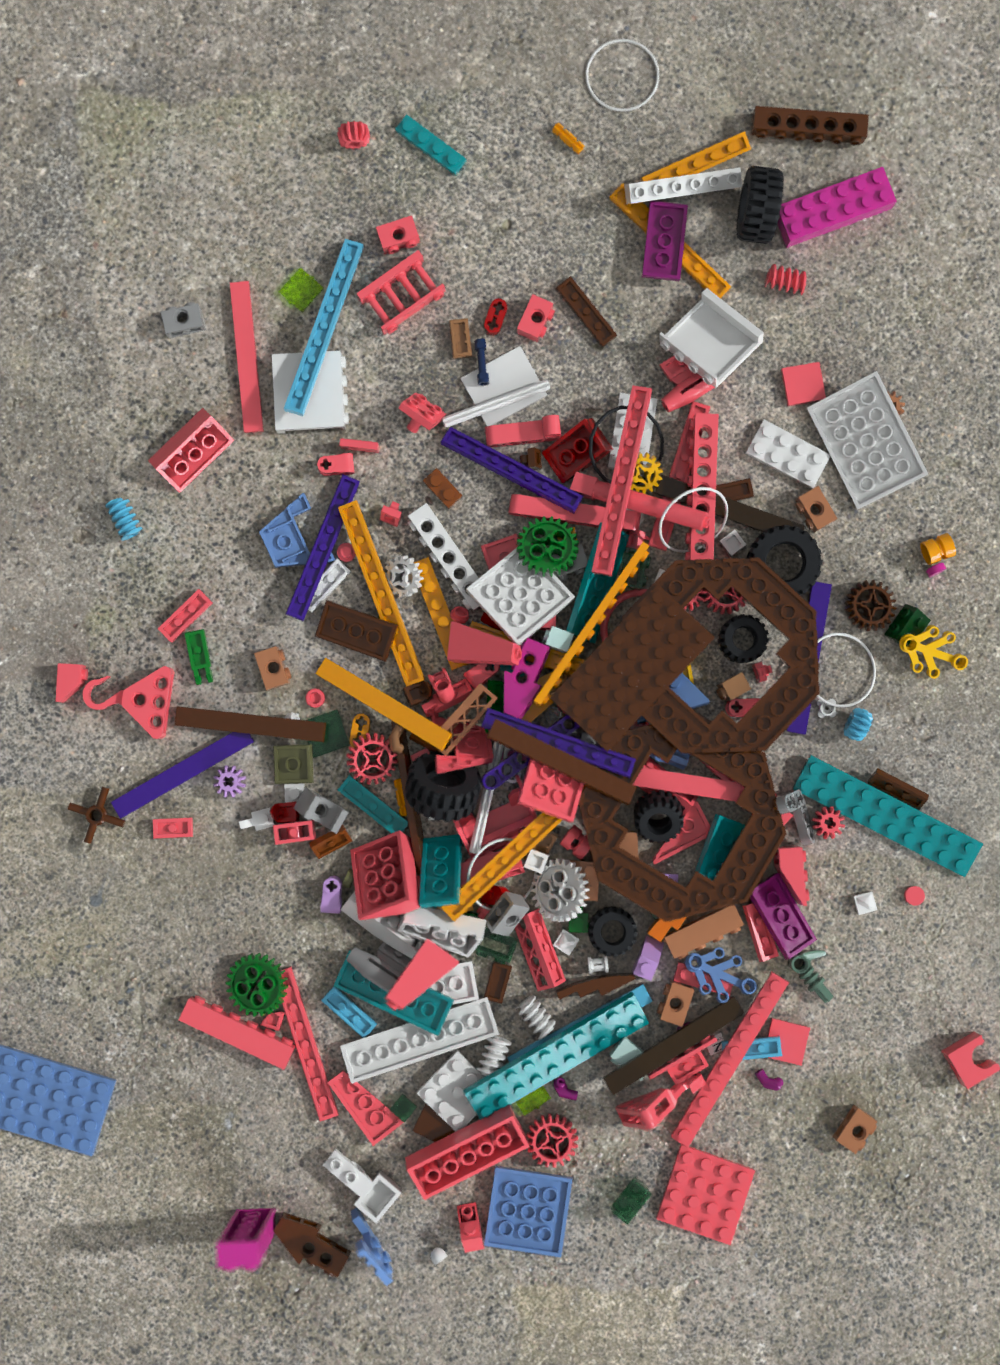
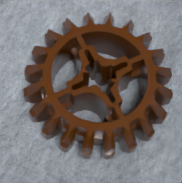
(871, 597)

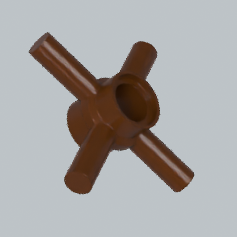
(88, 812)

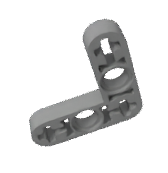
(794, 802)

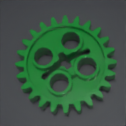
(545, 561)
(270, 994)

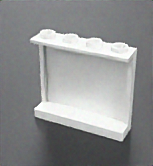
(712, 339)
(327, 398)

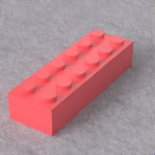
(466, 1152)

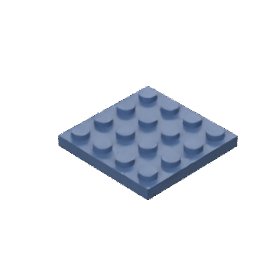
(528, 1211)

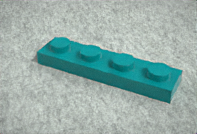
(430, 145)
(372, 805)

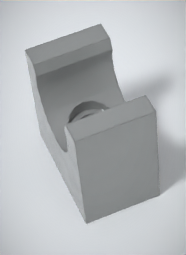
(330, 815)

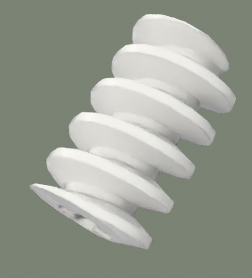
(536, 1016)
(494, 1055)

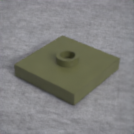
(293, 764)

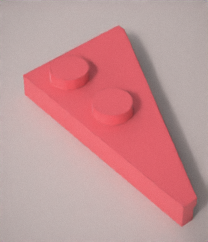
(694, 830)

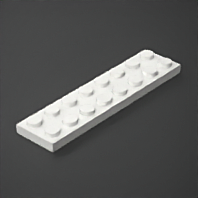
(412, 1044)

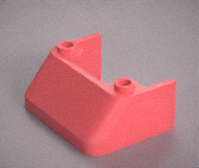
(501, 823)

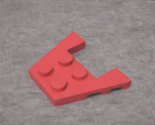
(469, 752)

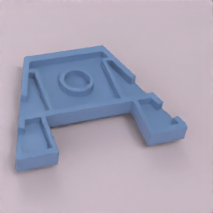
(284, 538)
(371, 1249)

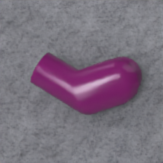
(769, 1083)
(563, 1091)

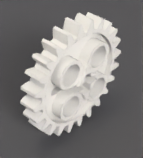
(560, 890)

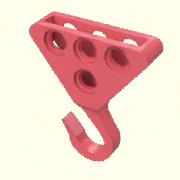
(144, 713)
(644, 1110)

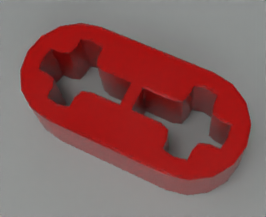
(499, 318)

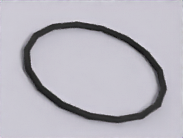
(595, 428)

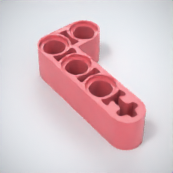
(524, 432)

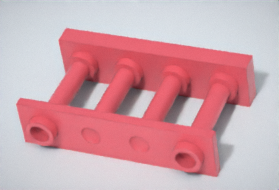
(399, 273)

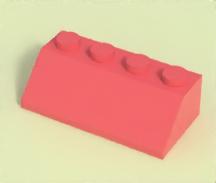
(191, 450)

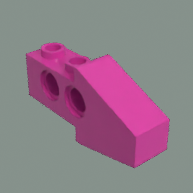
(520, 696)

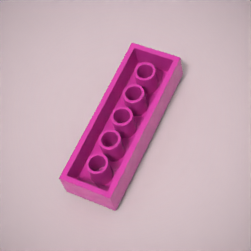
(835, 207)
(246, 1239)

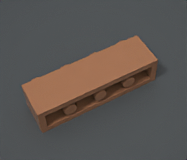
(703, 930)

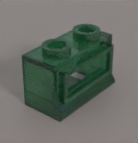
(641, 579)
(499, 957)
(631, 1200)

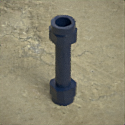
(480, 348)

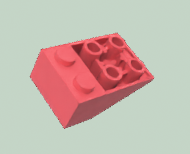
(789, 864)

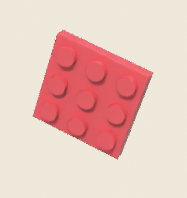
(550, 792)

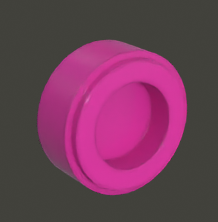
(936, 569)

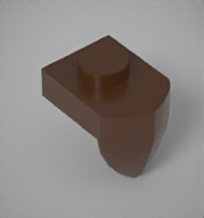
(417, 693)

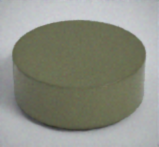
(348, 879)

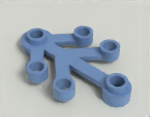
(716, 973)

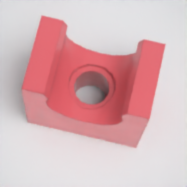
(960, 1060)

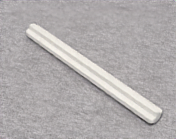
(496, 403)
(485, 802)

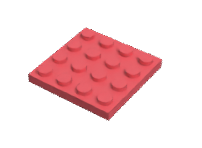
(705, 1194)

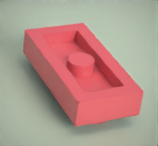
(173, 827)

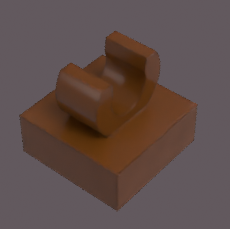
(533, 459)

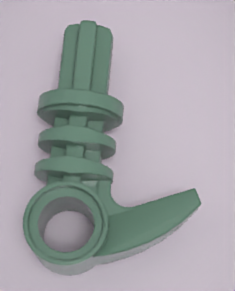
(806, 972)

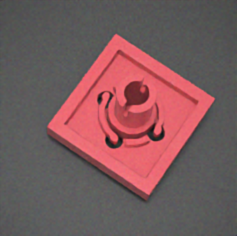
(421, 412)

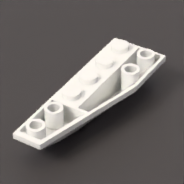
(385, 929)

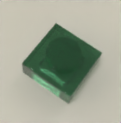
(403, 1107)

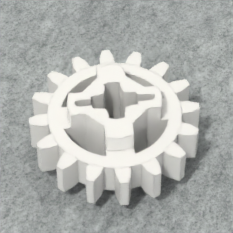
(407, 576)

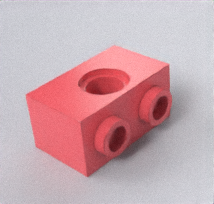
(402, 226)
(536, 307)
(294, 832)

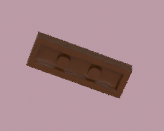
(898, 789)

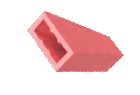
(478, 647)
(422, 971)

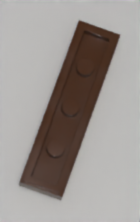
(586, 312)

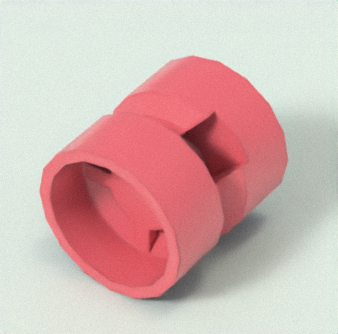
(579, 849)

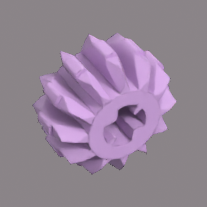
(229, 774)

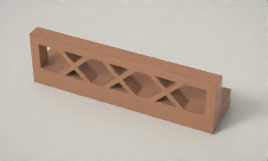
(459, 715)

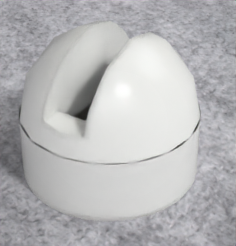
(438, 1255)

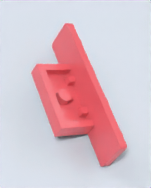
(686, 1063)

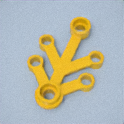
(931, 650)

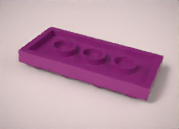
(664, 241)
(782, 916)

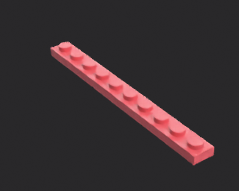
(621, 480)
(729, 1059)

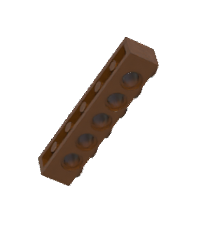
(818, 119)

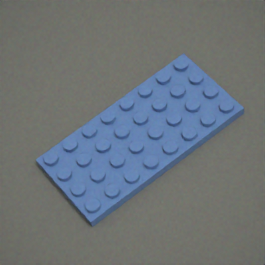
(52, 1100)

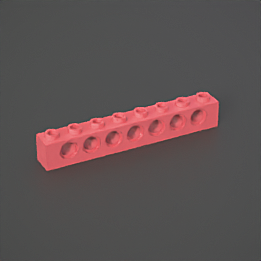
(708, 423)

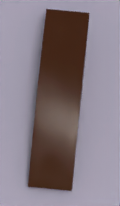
(603, 983)

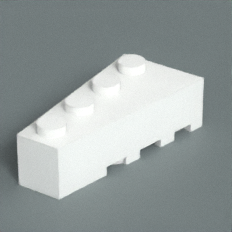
(434, 924)

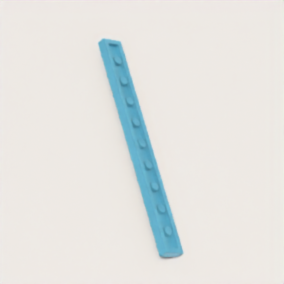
(323, 327)

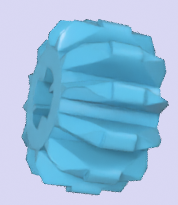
(858, 724)

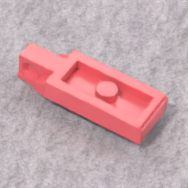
(435, 706)

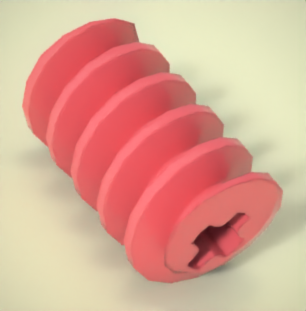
(786, 279)

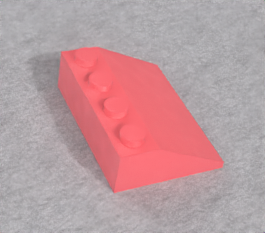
(385, 877)

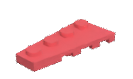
(366, 1110)

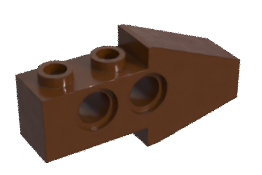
(297, 1231)

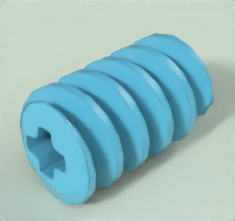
(121, 515)

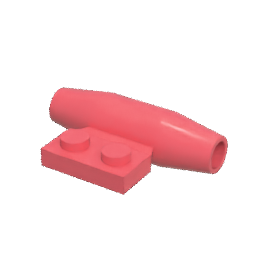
(688, 388)

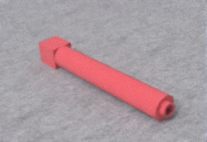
(594, 489)

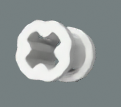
(604, 967)

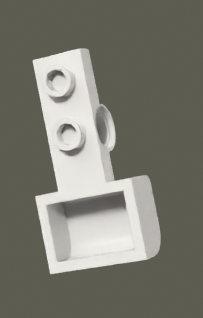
(374, 1194)

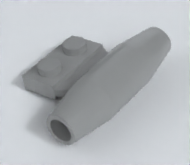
(379, 969)

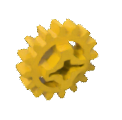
(648, 470)

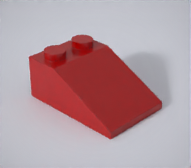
(571, 450)

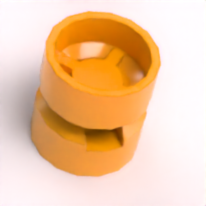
(941, 547)

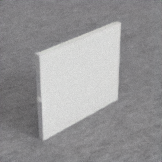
(506, 375)

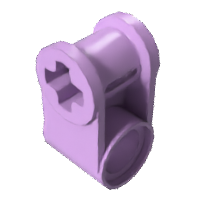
(331, 899)

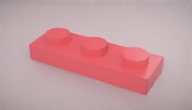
(185, 615)
(761, 937)
(686, 977)

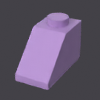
(648, 958)

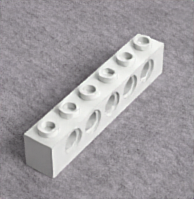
(683, 185)
(426, 515)

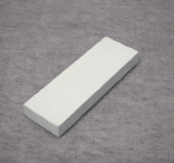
(328, 583)

